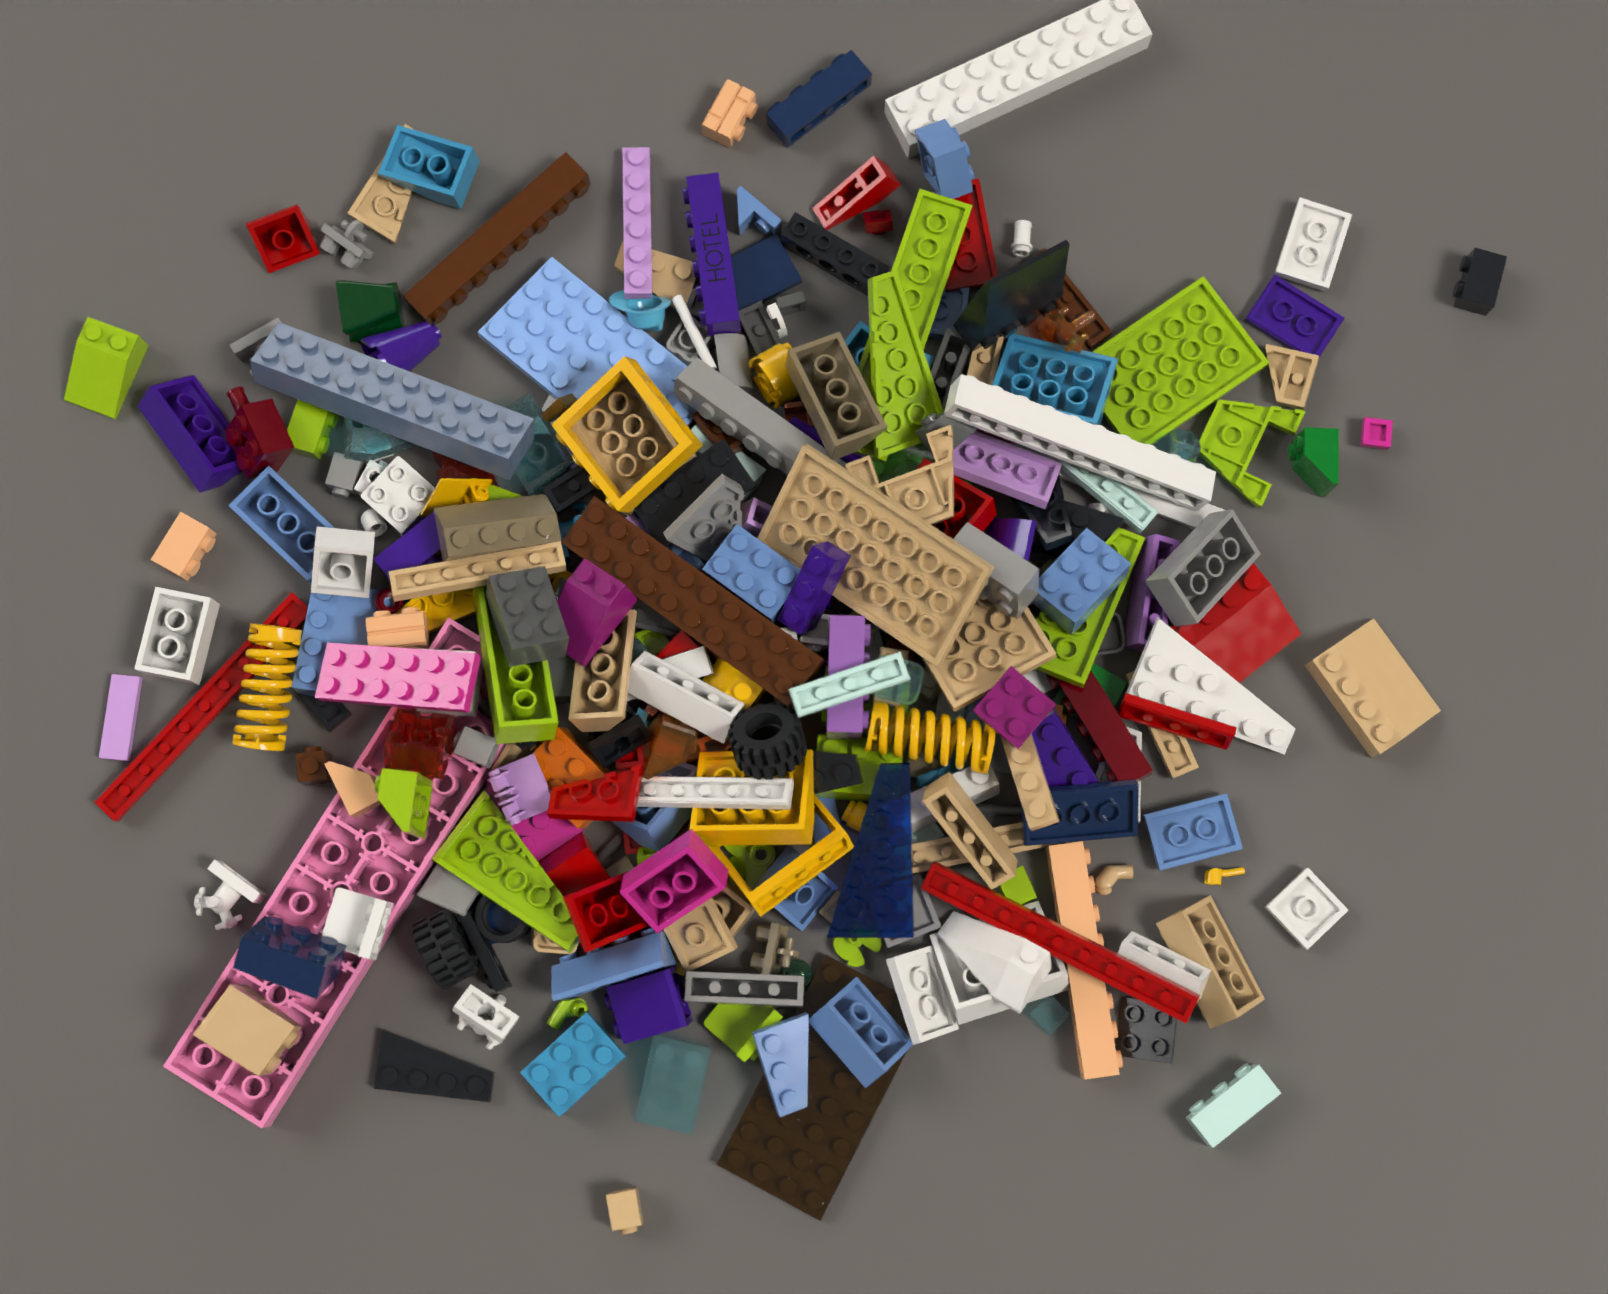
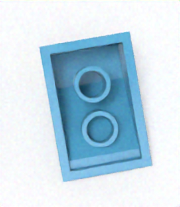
(430, 166)

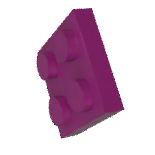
(1014, 707)

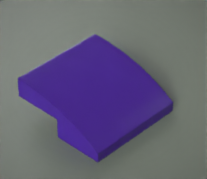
(1013, 534)

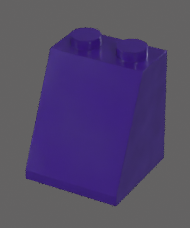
(648, 1005)

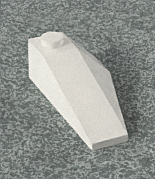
(1000, 960)

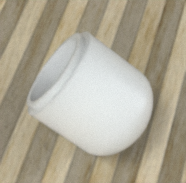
(370, 518)

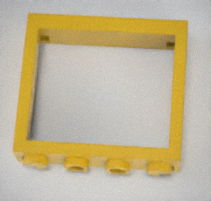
(661, 407)
(799, 870)

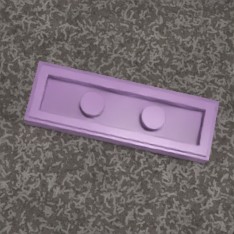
(120, 717)

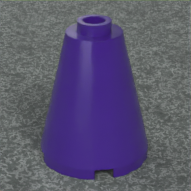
(403, 346)

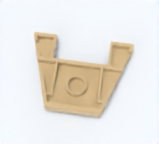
(924, 491)

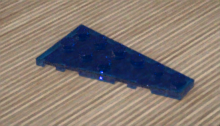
(879, 878)

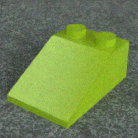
(103, 367)

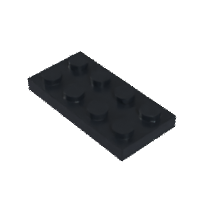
(687, 484)

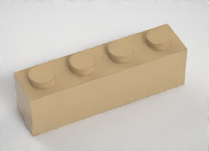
(970, 830)

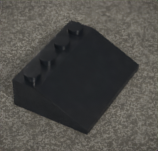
(1014, 298)

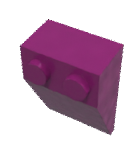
(592, 609)

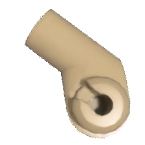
(1110, 875)

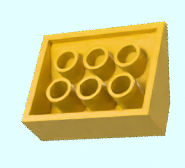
(756, 826)

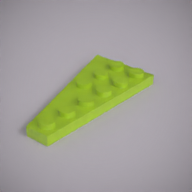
(899, 367)
(1078, 651)
(499, 865)

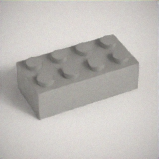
(1203, 568)

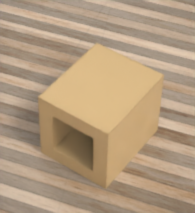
(625, 1210)

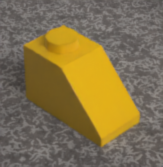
(734, 683)

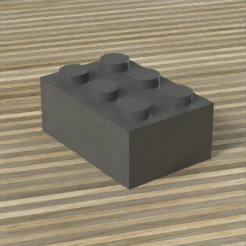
(527, 616)

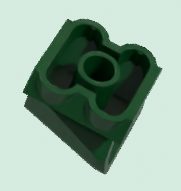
(368, 308)

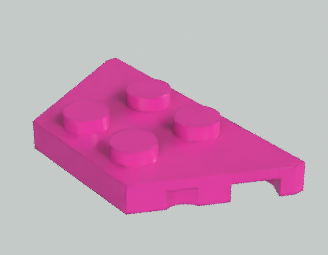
(540, 832)

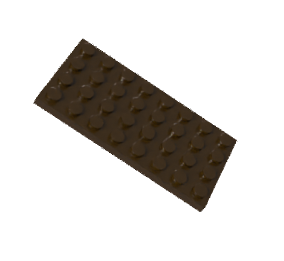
(810, 1149)

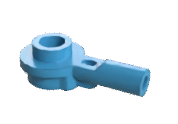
(933, 775)

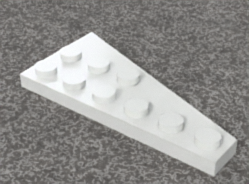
(1187, 680)

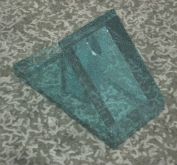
(1183, 444)

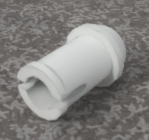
(1021, 245)

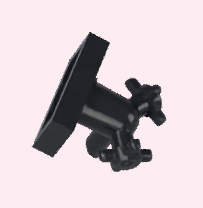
(620, 739)

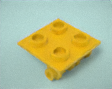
(457, 492)

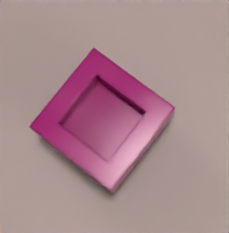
(1376, 433)

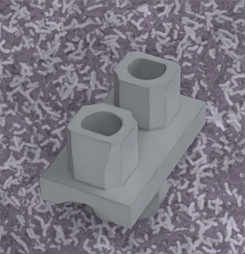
(335, 237)

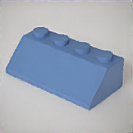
(611, 965)

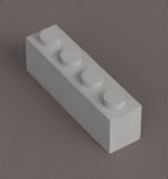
(744, 989)

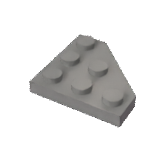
(708, 519)

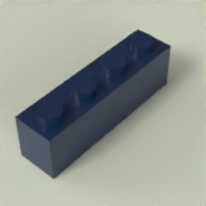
(818, 98)

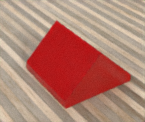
(283, 238)
(574, 866)

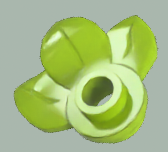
(747, 864)

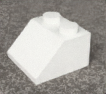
(342, 562)

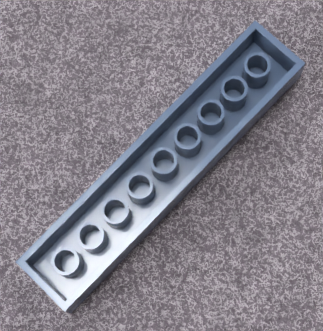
(393, 400)

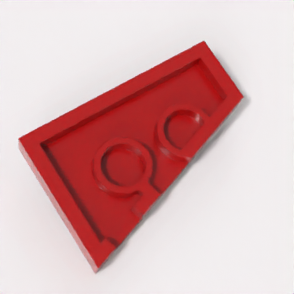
(599, 799)

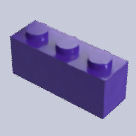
(813, 587)

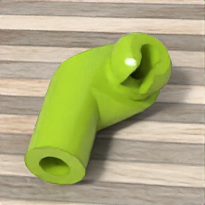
(567, 1008)

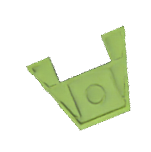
(1233, 438)

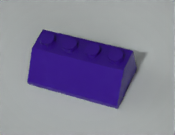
(192, 431)

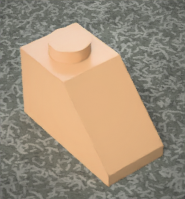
(354, 788)

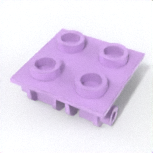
(520, 789)

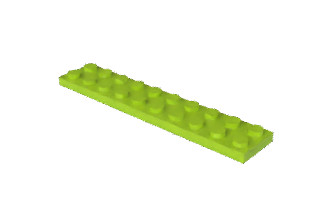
(924, 267)

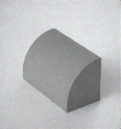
(734, 359)

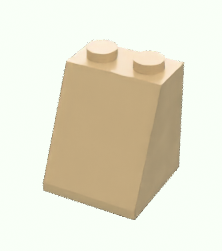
(248, 1030)

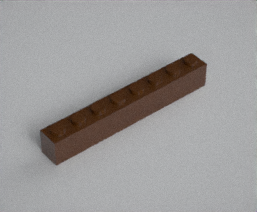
(498, 240)

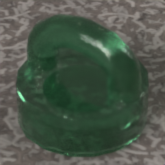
(799, 968)

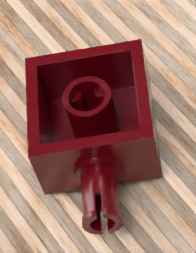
(257, 434)

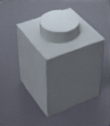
(344, 475)
(475, 747)

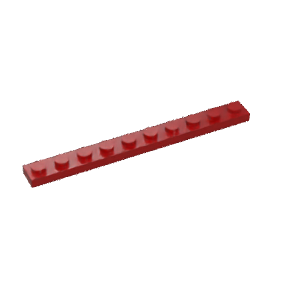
(192, 719)
(1061, 942)

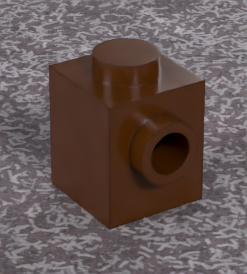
(311, 766)

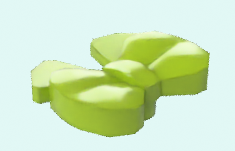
(848, 949)

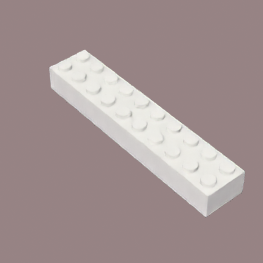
(1021, 71)

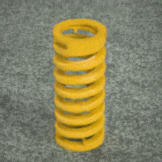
(264, 736)
(981, 742)

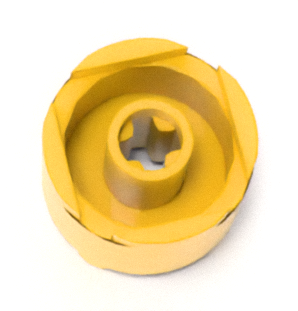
(772, 376)

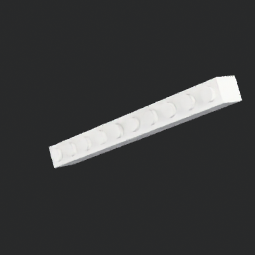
(1079, 442)

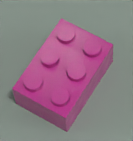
(674, 881)

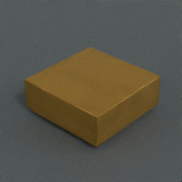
(556, 409)

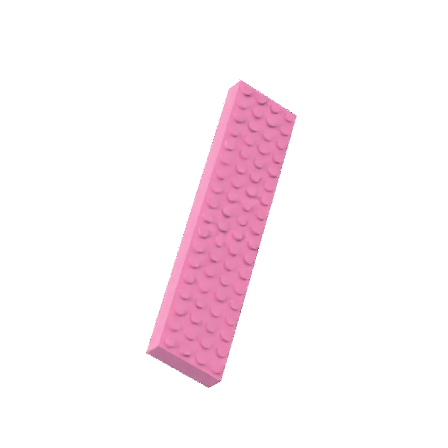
(346, 853)

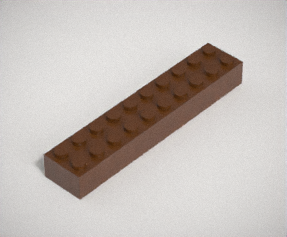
(693, 601)

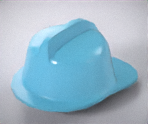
(642, 313)

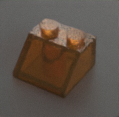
(670, 746)

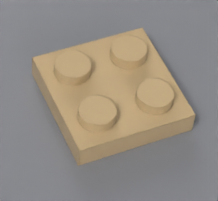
(700, 936)

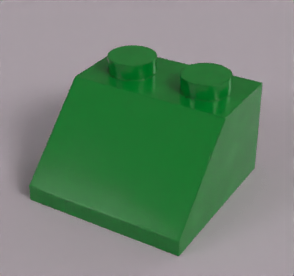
(1316, 458)

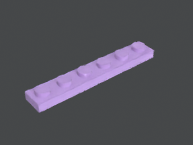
(637, 223)

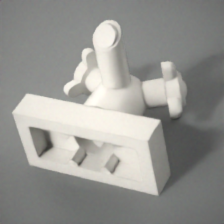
(227, 894)
(485, 1015)

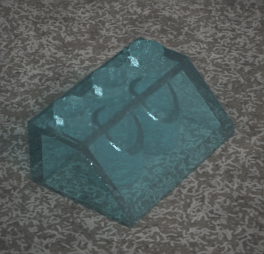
(546, 457)

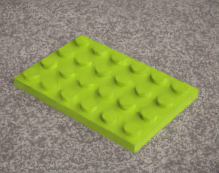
(1177, 363)

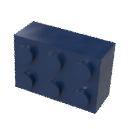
(290, 956)

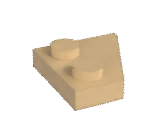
(1291, 375)

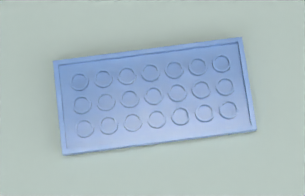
(572, 337)

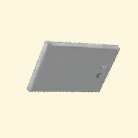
(448, 891)

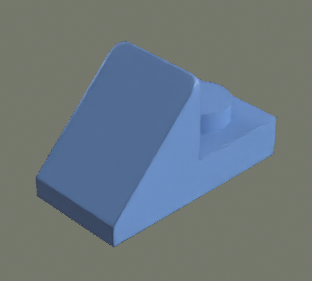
(753, 210)

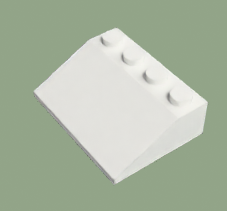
(970, 997)

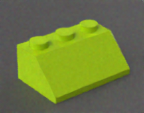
(406, 799)

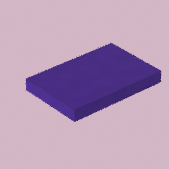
(1293, 318)

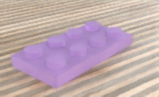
(1006, 468)

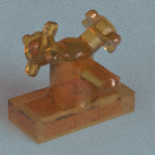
(1059, 331)

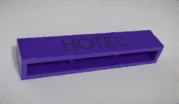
(713, 254)

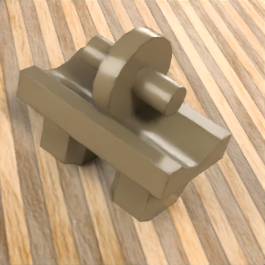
(778, 949)

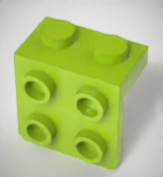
(736, 1022)

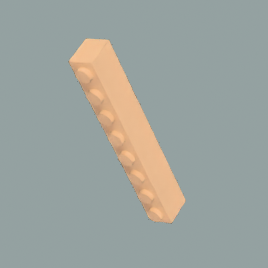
(1086, 994)

